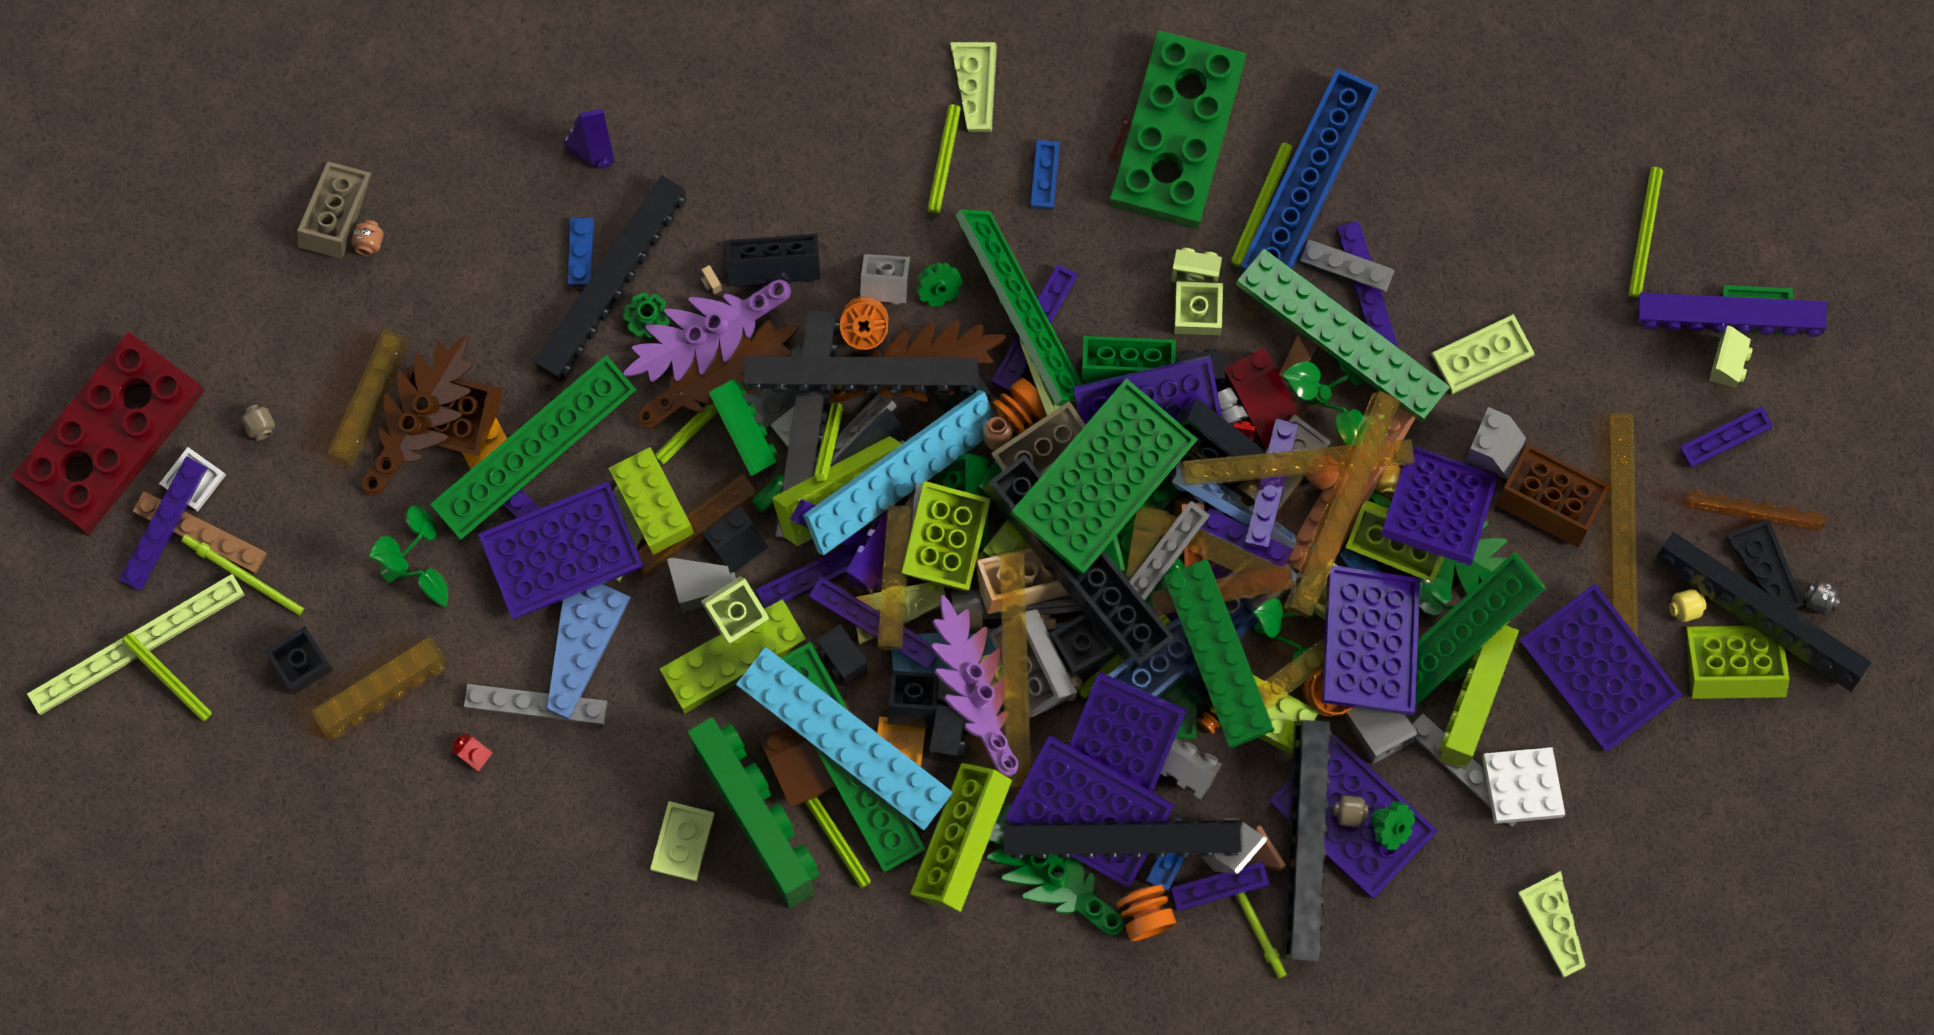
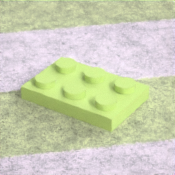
(682, 841)

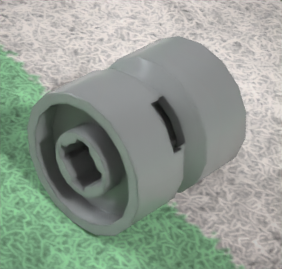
(1230, 409)

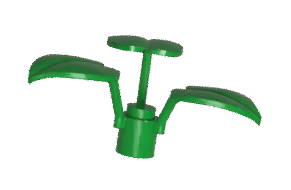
(1304, 382)
(388, 553)
(1431, 600)
(1270, 623)

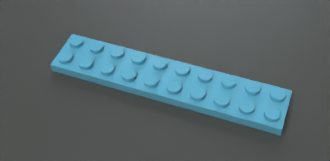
(898, 473)
(844, 738)

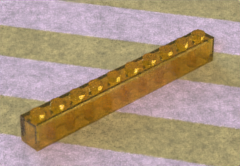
(1342, 504)

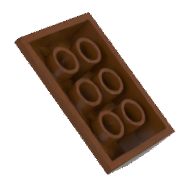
(478, 411)
(1553, 495)
(796, 765)

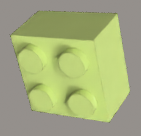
(1198, 308)
(734, 609)

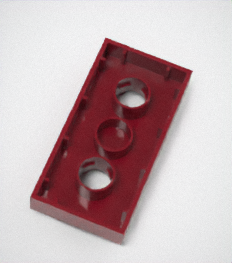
(108, 433)

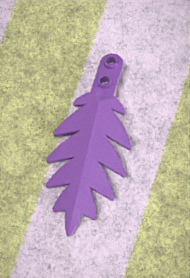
(703, 334)
(972, 681)

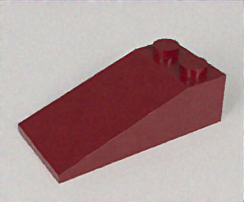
(1261, 393)

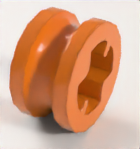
(1208, 723)

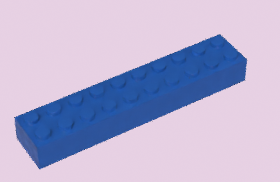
(1313, 169)

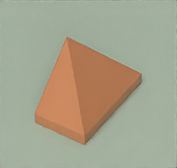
(1301, 351)
(1267, 855)

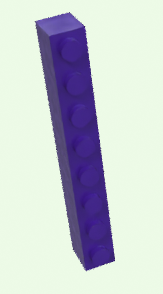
(1741, 313)

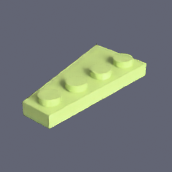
(1552, 917)

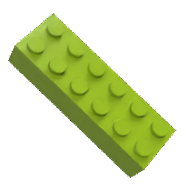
(816, 491)
(720, 665)
(1476, 699)
(961, 837)

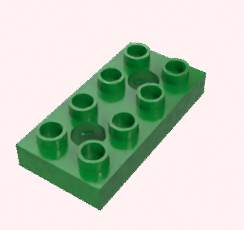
(1178, 129)
(744, 795)

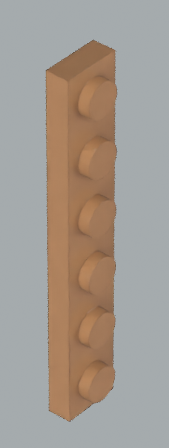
(221, 542)

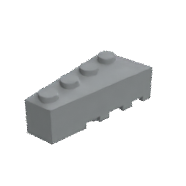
(1191, 767)

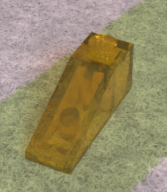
(1148, 531)

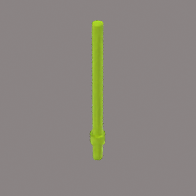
(204, 550)
(1271, 955)

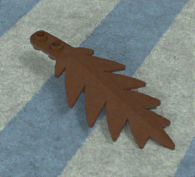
(947, 345)
(696, 386)
(420, 411)

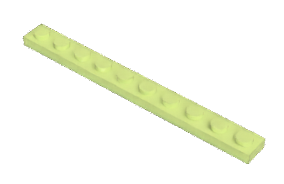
(150, 635)

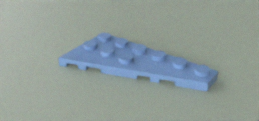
(1227, 501)
(583, 635)

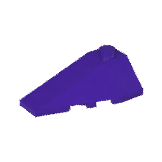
(591, 140)
(868, 563)

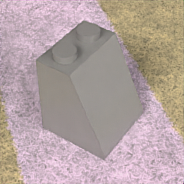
(1496, 444)
(697, 581)
(1380, 732)

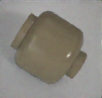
(258, 422)
(1351, 811)

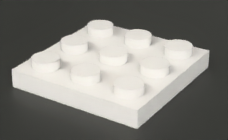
(1523, 785)

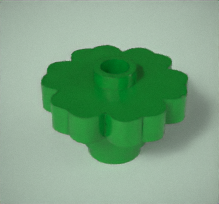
(938, 284)
(642, 305)
(1393, 825)

